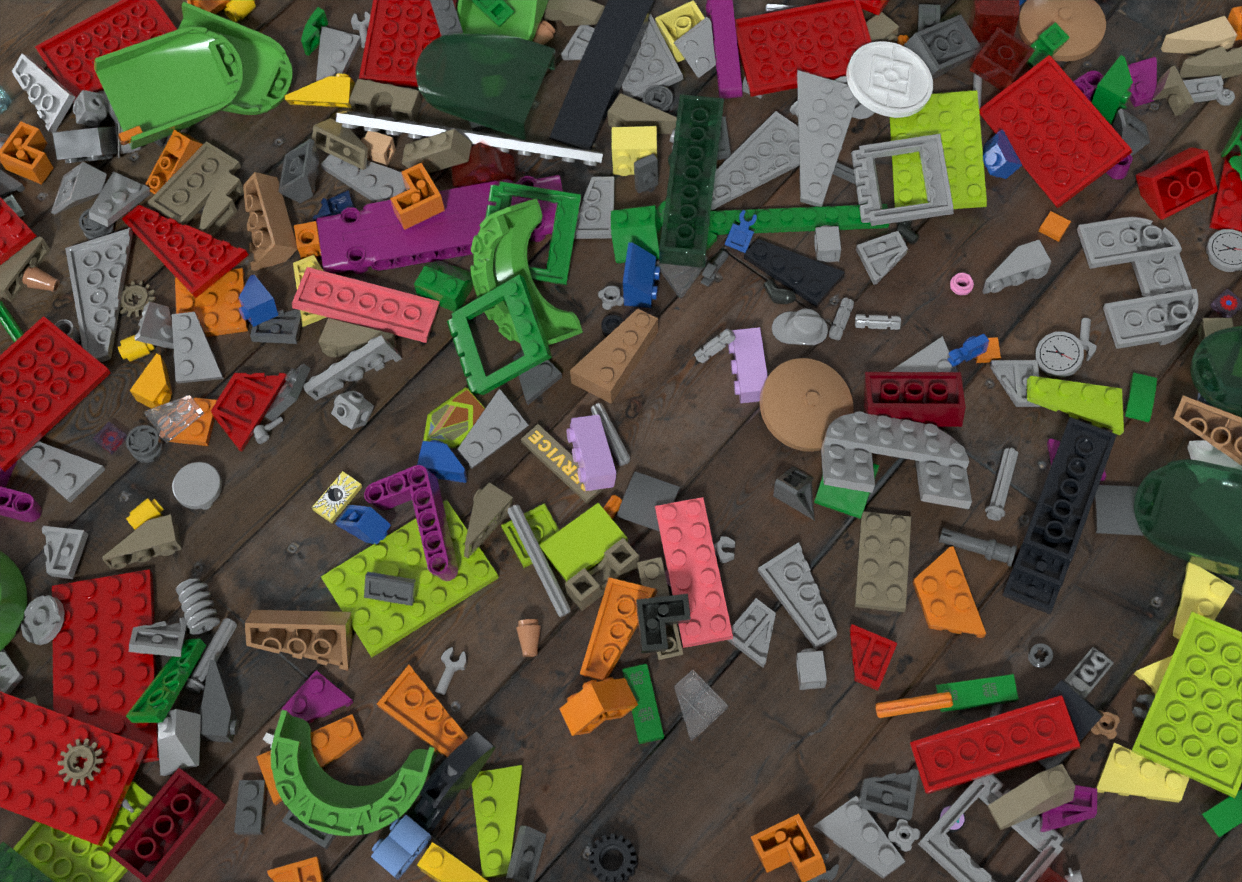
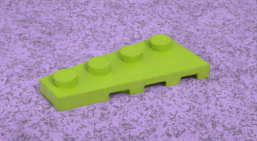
(1080, 400)
(495, 806)

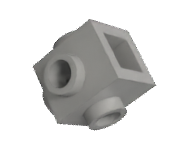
(89, 108)
(352, 409)

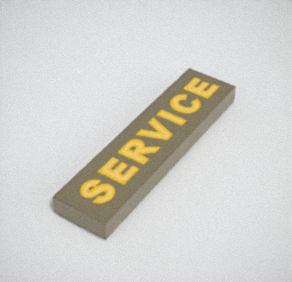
(557, 460)

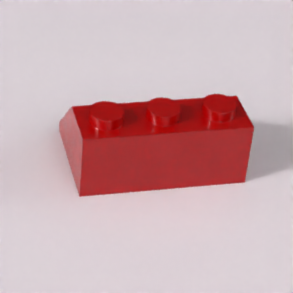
(1177, 182)

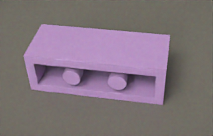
(748, 364)
(591, 453)

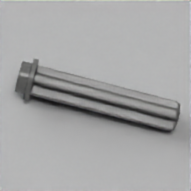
(996, 507)
(213, 652)

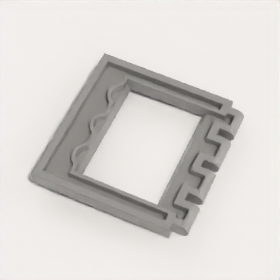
(934, 175)
(960, 864)

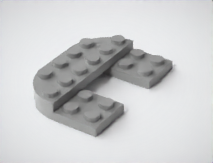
(1155, 255)
(938, 456)

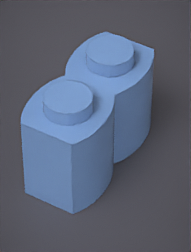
(401, 846)

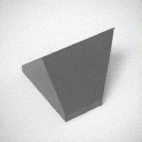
(1131, 130)
(796, 491)

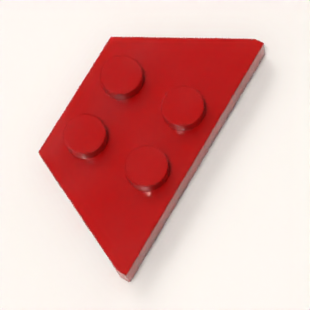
(245, 404)

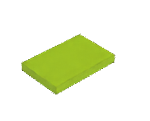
(582, 542)

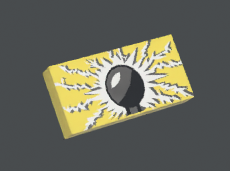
(337, 497)

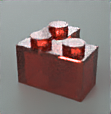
(484, 165)

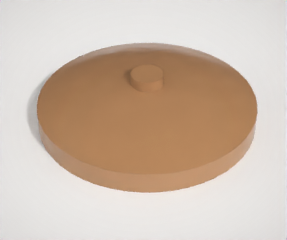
(1077, 18)
(802, 402)

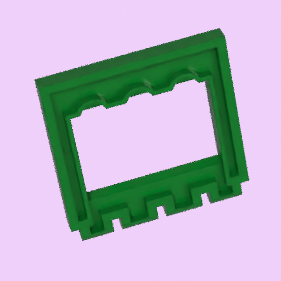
(563, 228)
(527, 327)

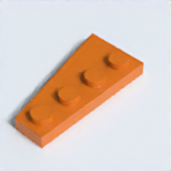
(613, 627)
(420, 712)
(327, 744)

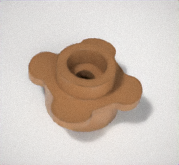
(1112, 721)

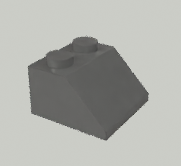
(300, 172)

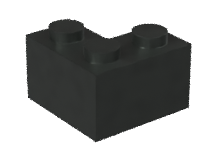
(655, 614)

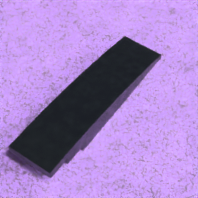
(601, 72)
(1059, 516)

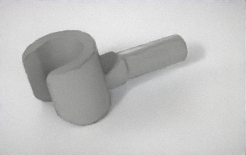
(261, 431)

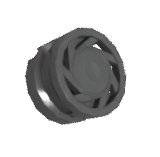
(659, 98)
(92, 228)
(144, 444)

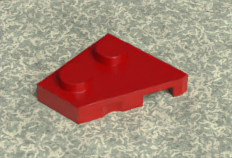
(870, 656)

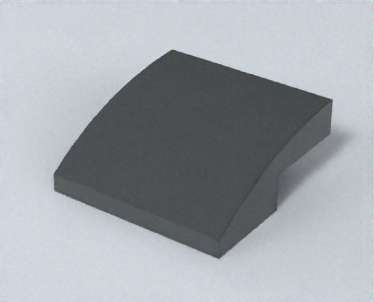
(642, 497)
(1115, 510)

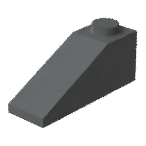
(217, 710)

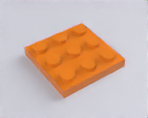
(217, 305)

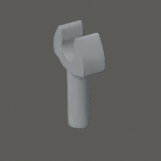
(361, 26)
(1084, 338)
(722, 556)
(451, 668)

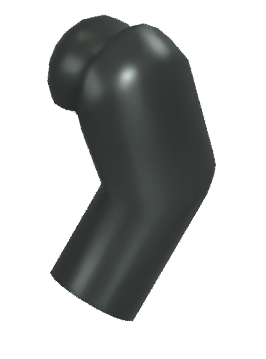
(905, 231)
(779, 296)

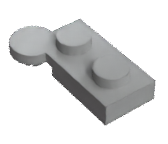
(1209, 89)

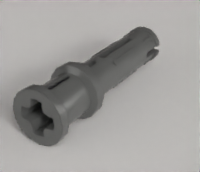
(990, 548)

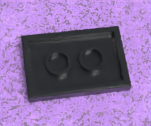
(1082, 715)

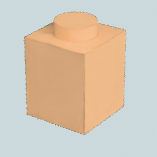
(380, 147)

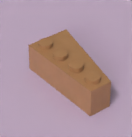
(615, 358)

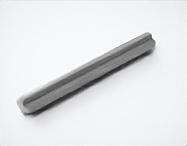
(539, 561)

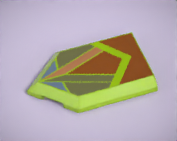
(453, 419)

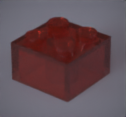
(991, 14)
(1002, 59)

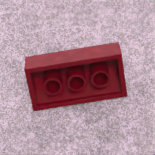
(916, 397)
(167, 828)

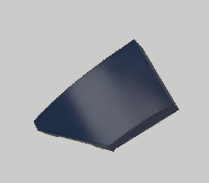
(335, 205)

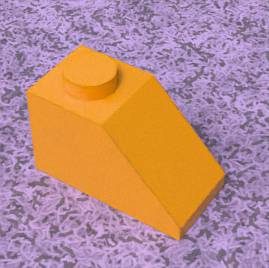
(153, 385)

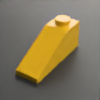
(326, 92)
(445, 867)

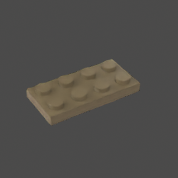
(192, 184)
(883, 562)

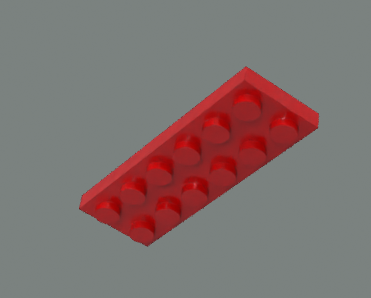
(994, 744)

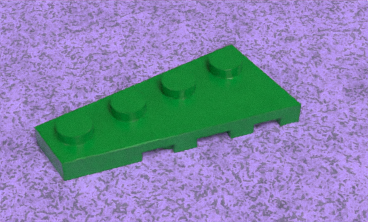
(164, 689)

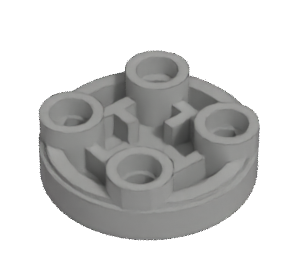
(197, 485)

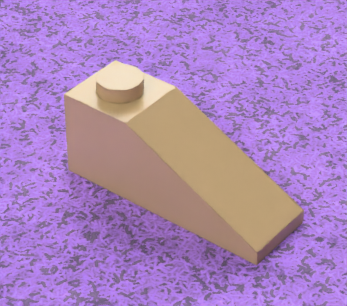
(1201, 37)

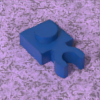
(740, 236)
(971, 348)

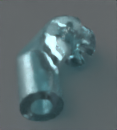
(5, 100)

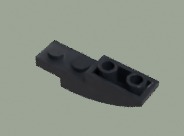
(449, 778)

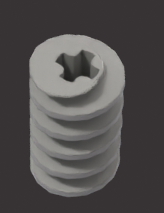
(197, 606)

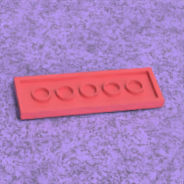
(366, 304)
(694, 570)

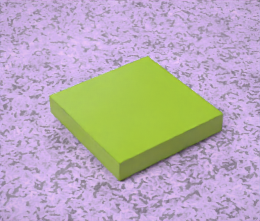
(541, 525)

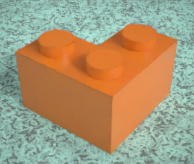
(24, 153)
(420, 200)
(597, 703)
(789, 843)

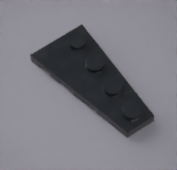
(796, 272)

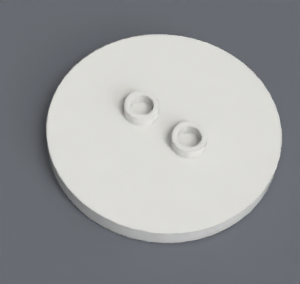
(889, 79)

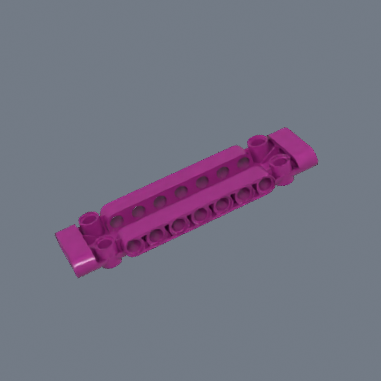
(383, 244)

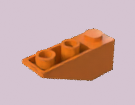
(174, 156)

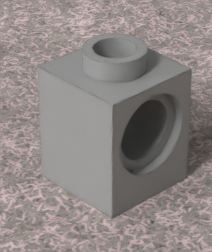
(827, 244)
(811, 669)

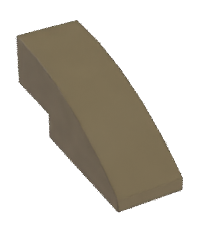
(573, 12)
(220, 204)

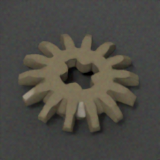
(141, 292)
(71, 759)

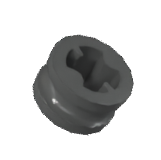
(1045, 648)

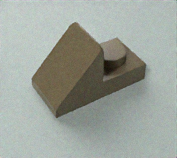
(1174, 90)

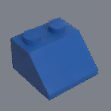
(640, 277)

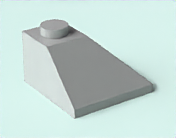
(78, 187)
(179, 741)

